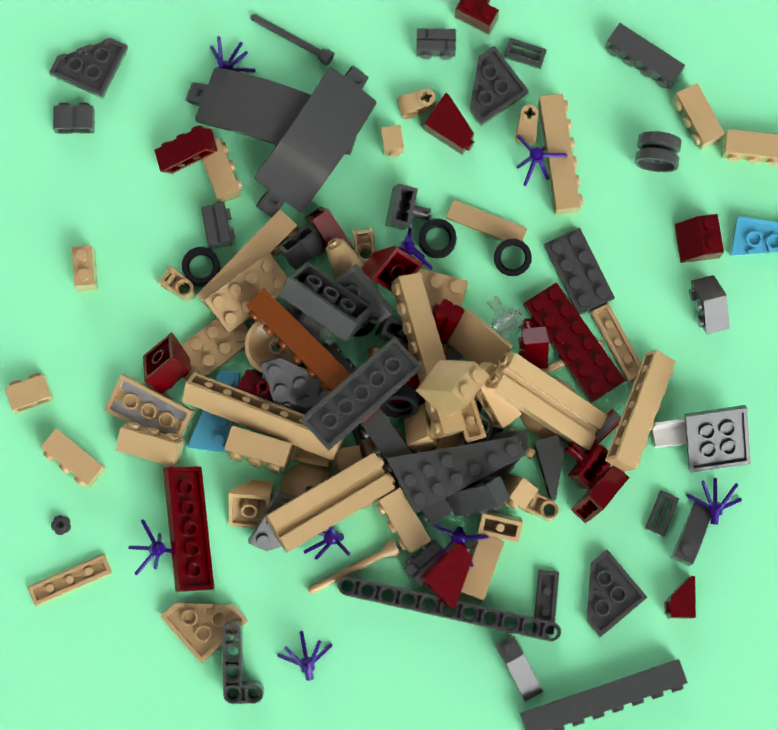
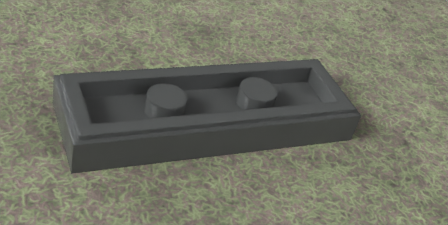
(546, 598)

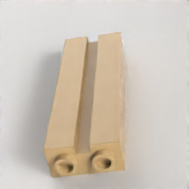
(546, 400)
(330, 502)

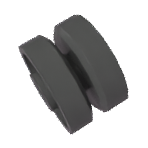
(658, 151)

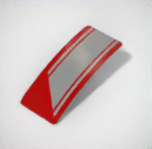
(608, 426)

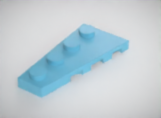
(754, 236)
(212, 430)

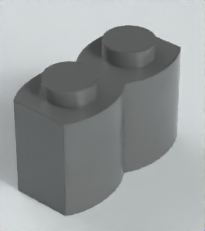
(74, 119)
(302, 246)

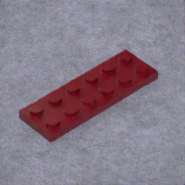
(574, 342)
(188, 529)

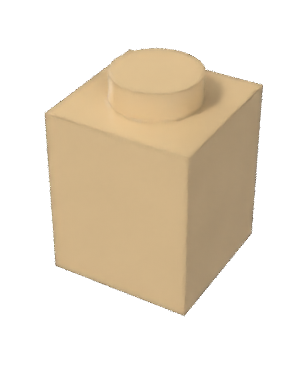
(392, 141)

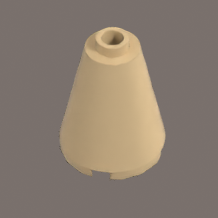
(342, 257)

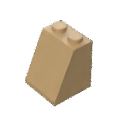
(452, 385)

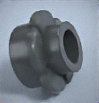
(66, 525)

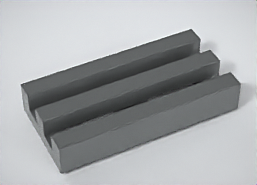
(523, 60)
(655, 529)

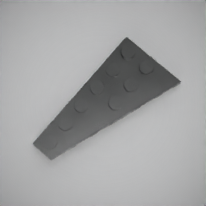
(442, 472)

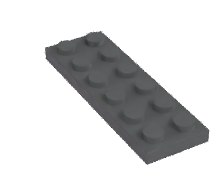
(361, 393)

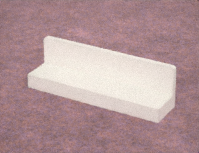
(669, 433)

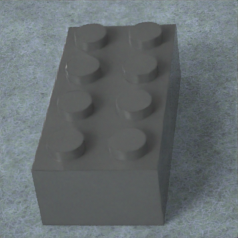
(326, 301)

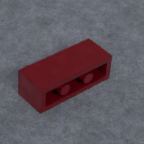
(185, 149)

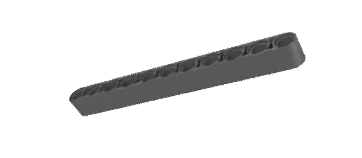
(437, 611)

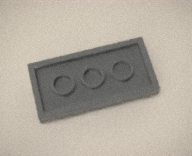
(579, 271)

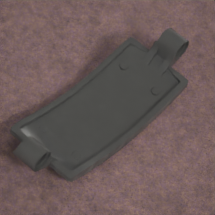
(247, 105)
(315, 141)

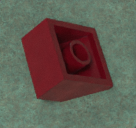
(699, 238)
(389, 264)
(165, 364)

